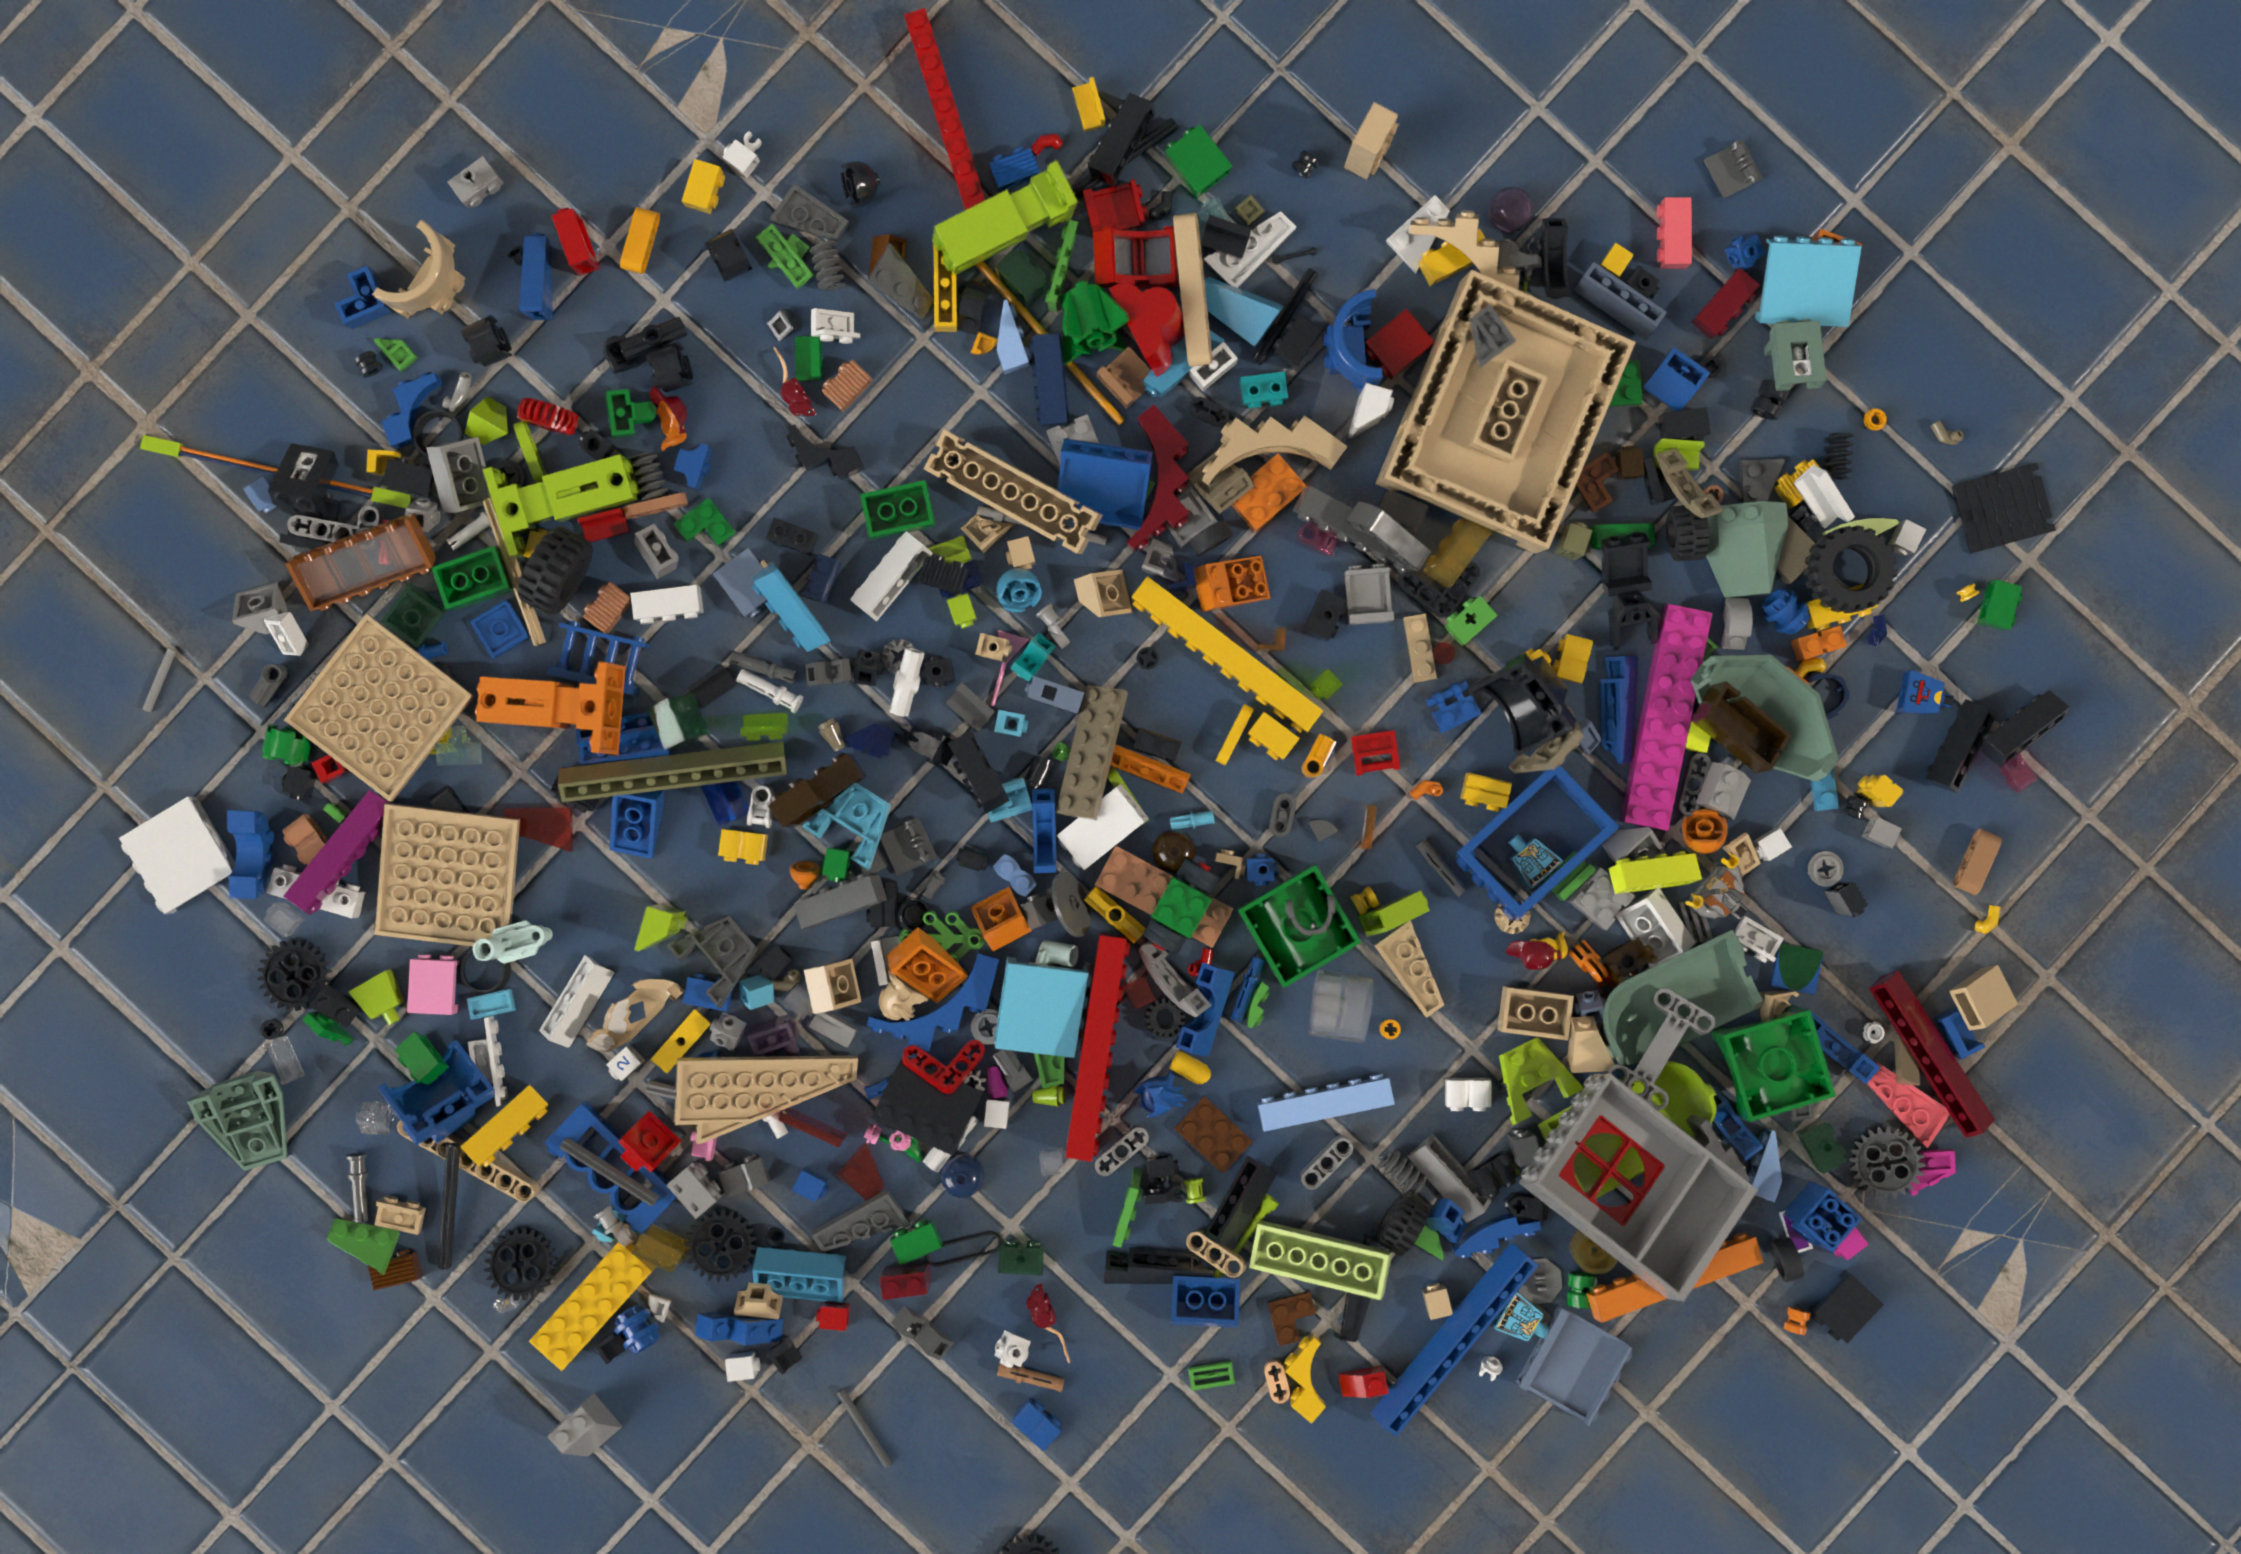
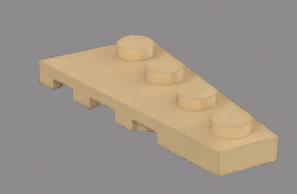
(1406, 960)

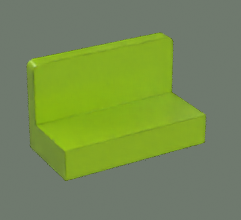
(1687, 448)
(953, 550)

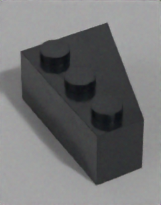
(977, 773)

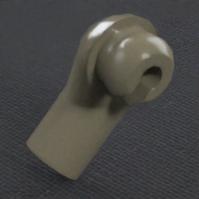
(1945, 436)
(789, 982)

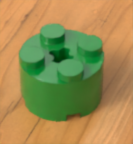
(286, 744)

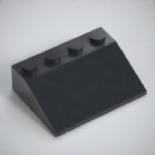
(926, 1112)

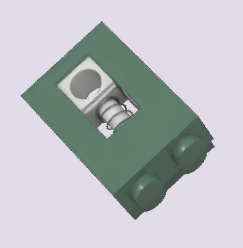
(1796, 339)

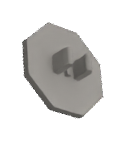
(1543, 1283)

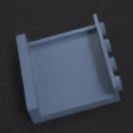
(1574, 1365)

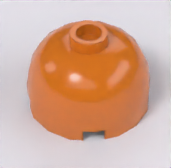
(1704, 831)

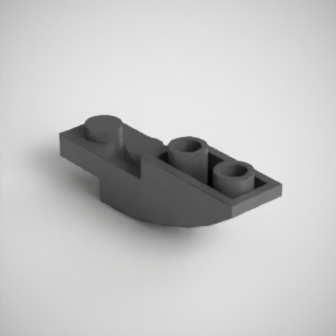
(1724, 1152)

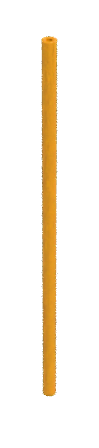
(1039, 330)

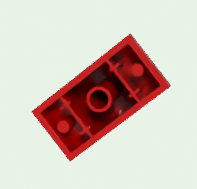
(1153, 320)

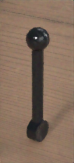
(1277, 259)

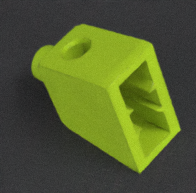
(380, 996)

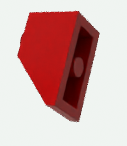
(1363, 1382)

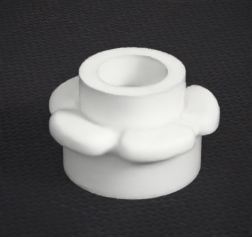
(1879, 1032)

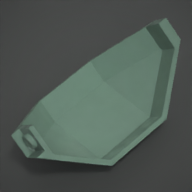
(1786, 700)

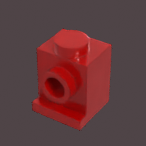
(325, 770)

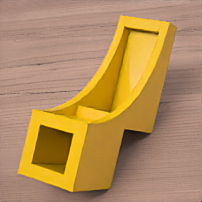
(1298, 1366)

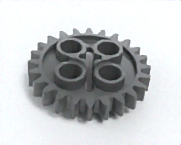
(1891, 1182)

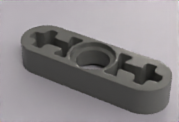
(1693, 767)

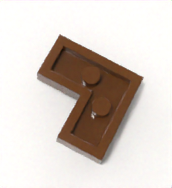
(1590, 480)
(1285, 1311)

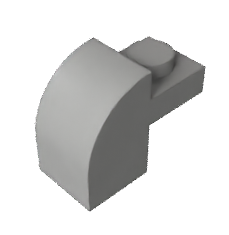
(1738, 623)

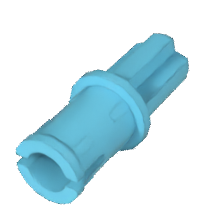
(1192, 820)

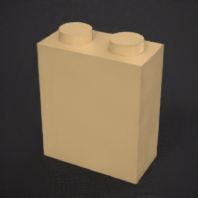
(1983, 997)

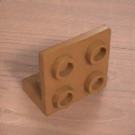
(1125, 377)

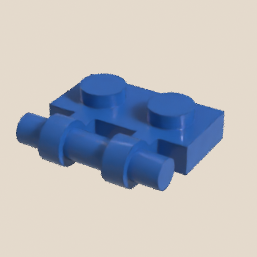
(1455, 713)

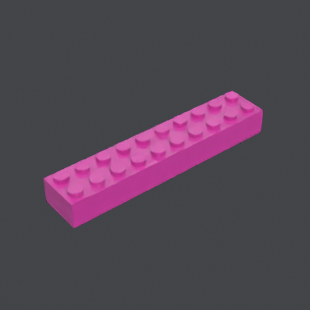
(1665, 718)

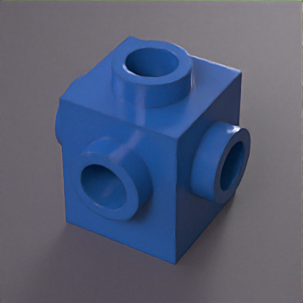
(1744, 251)
(1252, 869)

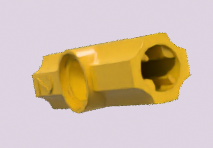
(1104, 904)

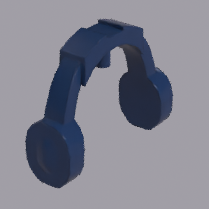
(1842, 687)

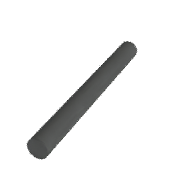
(866, 1431)

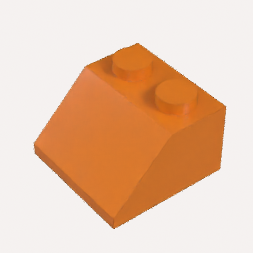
(1000, 919)

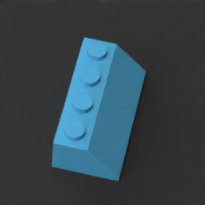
(790, 607)
(801, 1274)

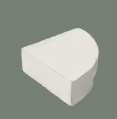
(659, 1306)

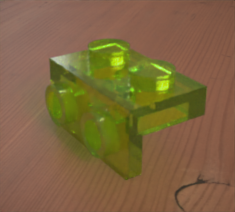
(771, 725)

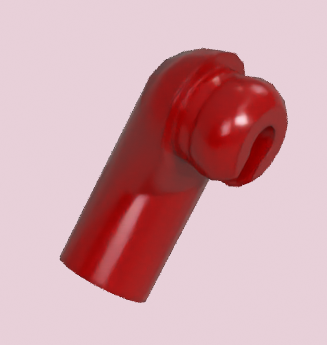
(1044, 141)

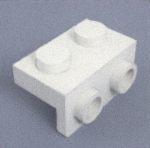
(833, 325)
(1758, 939)

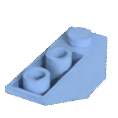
(1009, 346)
(1765, 1169)

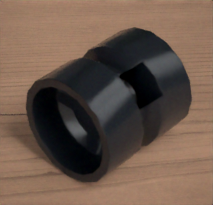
(1769, 401)

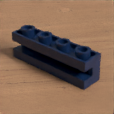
(1050, 378)

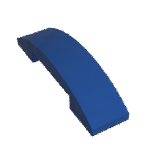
(1844, 1053)

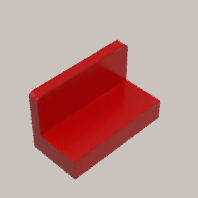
(604, 525)

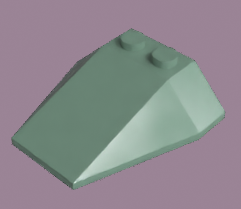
(1747, 546)
(245, 1118)

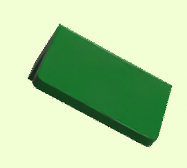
(808, 358)

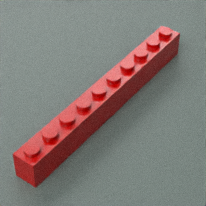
(944, 108)

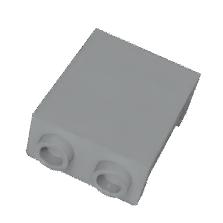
(1368, 595)

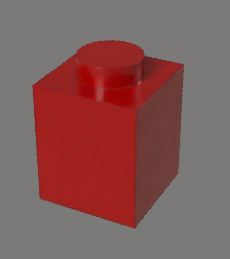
(833, 1316)

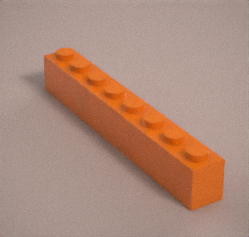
(1633, 1293)

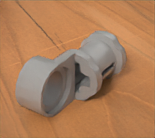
(1052, 621)
(611, 1224)

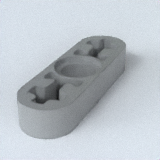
(1105, 1157)

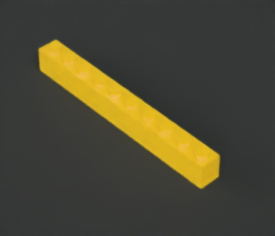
(1226, 654)

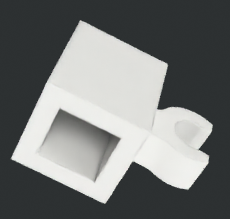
(741, 156)

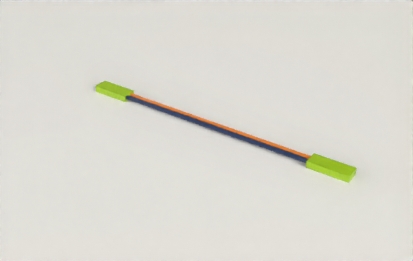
(174, 449)

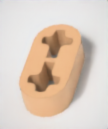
(1272, 1382)

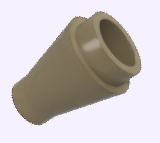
(832, 734)

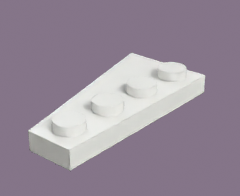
(1261, 244)

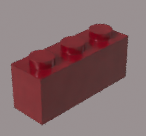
(1726, 304)

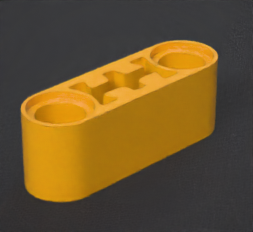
(639, 240)

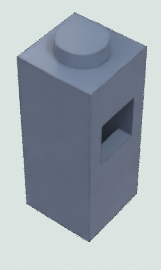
(1054, 694)

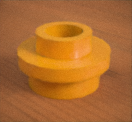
(1881, 417)

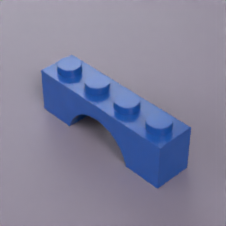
(1200, 1032)

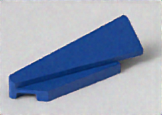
(1618, 706)

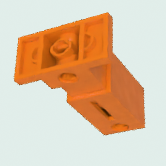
(558, 705)

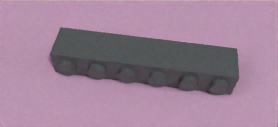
(1332, 516)

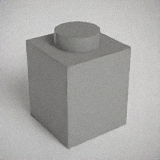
(1882, 832)

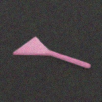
(1017, 643)

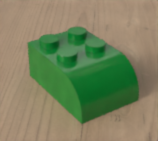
(472, 578)

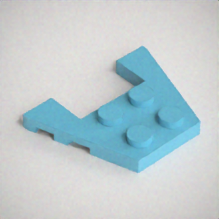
(861, 814)

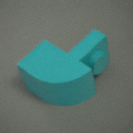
(1033, 657)

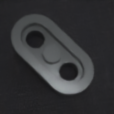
(1282, 815)

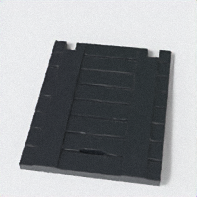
(2003, 508)

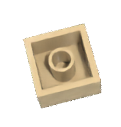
(832, 986)

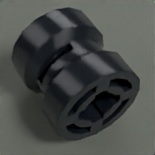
(1807, 520)

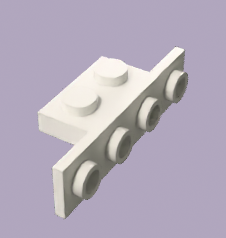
(486, 1055)

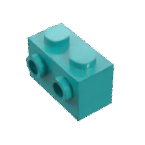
(1263, 389)

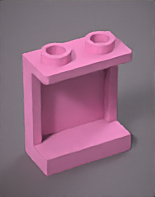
(432, 985)

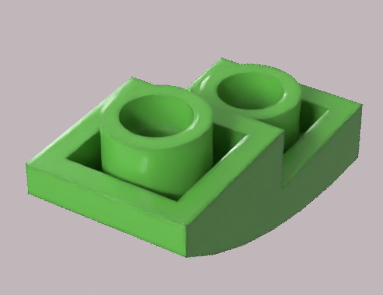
(1255, 1012)

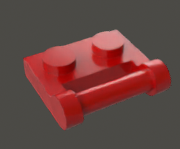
(1373, 745)

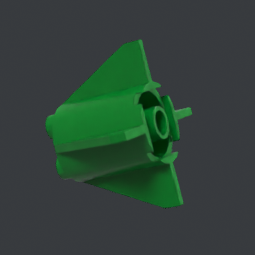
(1090, 321)

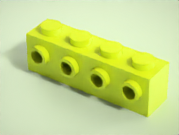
(1654, 873)

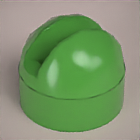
(1061, 751)

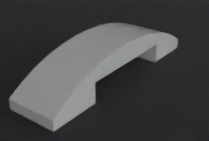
(1170, 982)

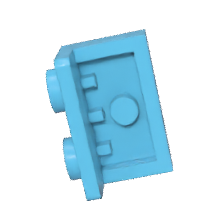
(1018, 801)

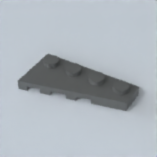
(862, 1221)

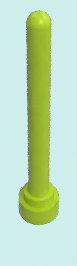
(1266, 1206)

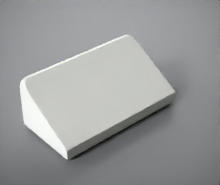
(287, 634)

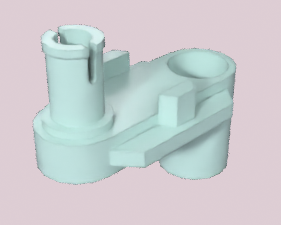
(512, 942)
(1055, 953)

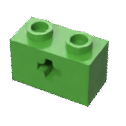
(1482, 614)

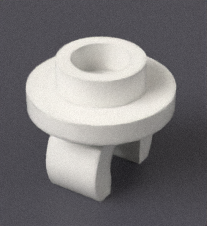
(1490, 1365)

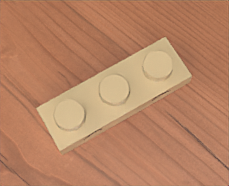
(1419, 648)

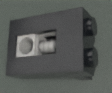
(303, 481)

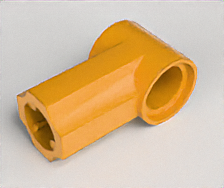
(1319, 754)

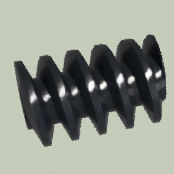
(1837, 457)

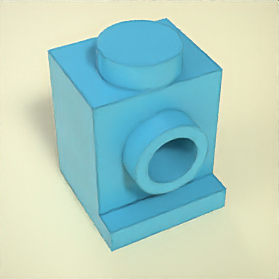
(1002, 723)

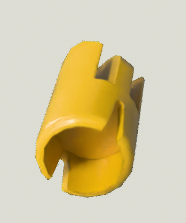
(1190, 1068)

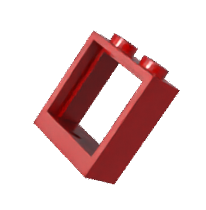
(575, 241)

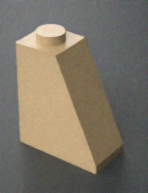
(1587, 1047)

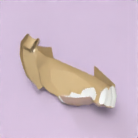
(617, 1028)

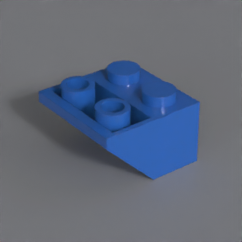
(1676, 379)

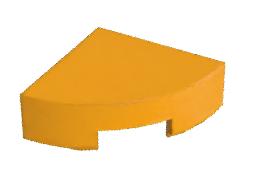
(983, 344)

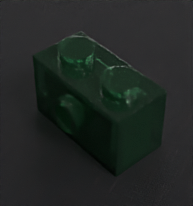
(1821, 1146)
(1021, 1258)

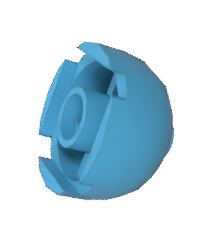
(1018, 590)

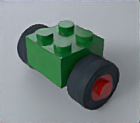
(1181, 906)

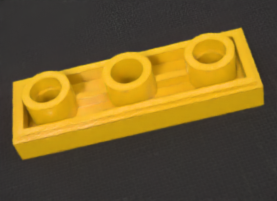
(691, 1031)

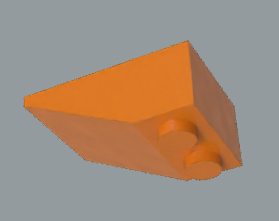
(926, 965)

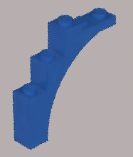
(974, 994)

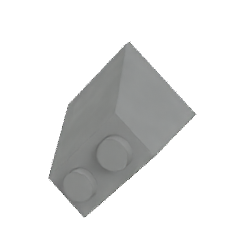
(585, 1428)

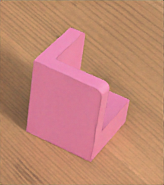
(705, 1149)

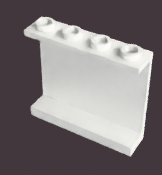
(178, 854)

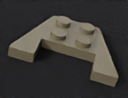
(1549, 754)

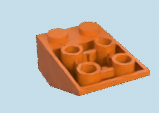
(1231, 583)

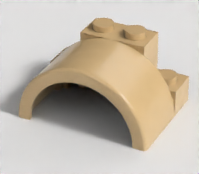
(434, 283)

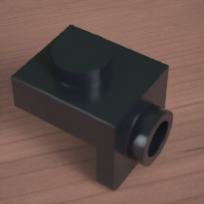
(614, 355)

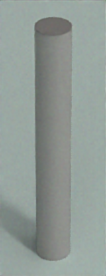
(159, 680)

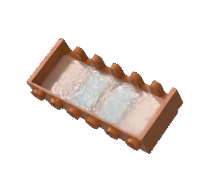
(361, 562)

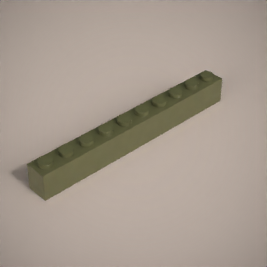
(672, 771)

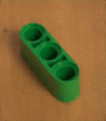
(1606, 530)

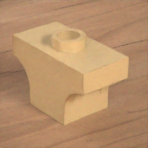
(758, 1302)

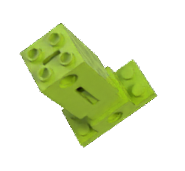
(1004, 220)
(559, 497)

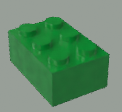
(898, 510)

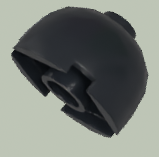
(859, 183)

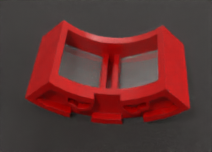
(1135, 258)

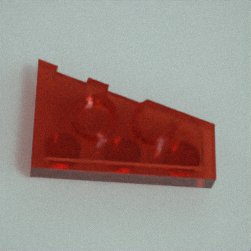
(545, 825)

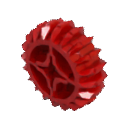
(547, 416)

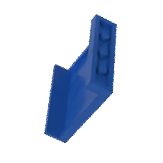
(1106, 480)

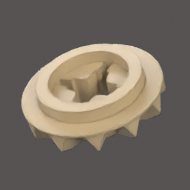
(1514, 927)

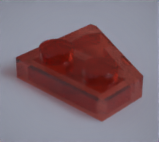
(862, 1173)

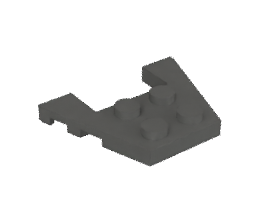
(725, 947)

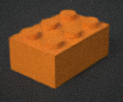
(1273, 490)

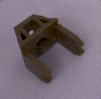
(1639, 953)

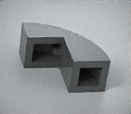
(924, 1332)

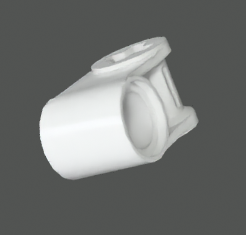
(760, 808)

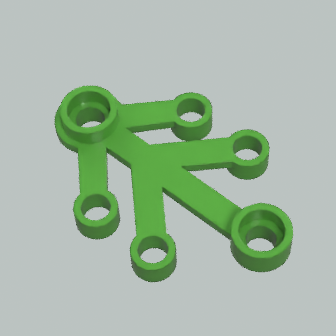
(948, 938)

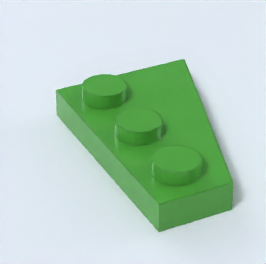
(1128, 1212)
(366, 1242)

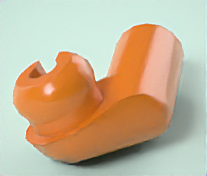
(1426, 787)

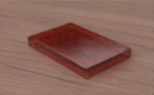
(813, 1126)

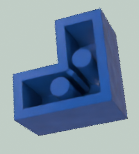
(363, 305)

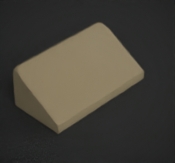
(1906, 1067)

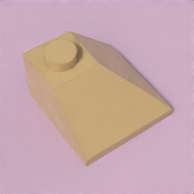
(1104, 593)

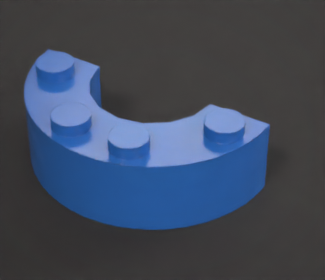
(252, 855)

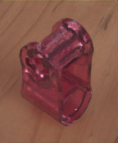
(1319, 539)
(2018, 774)

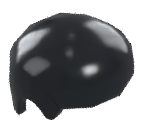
(911, 914)

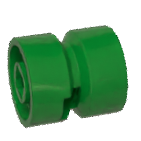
(1580, 1284)

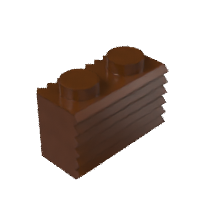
(400, 1270)

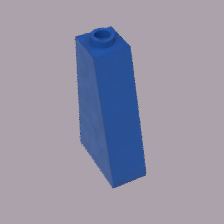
(536, 278)

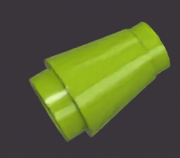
(1050, 1096)

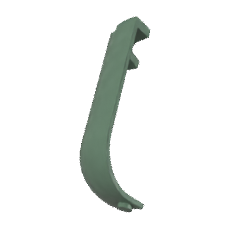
(1705, 976)

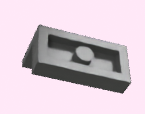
(970, 707)

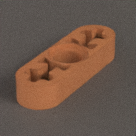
(655, 505)

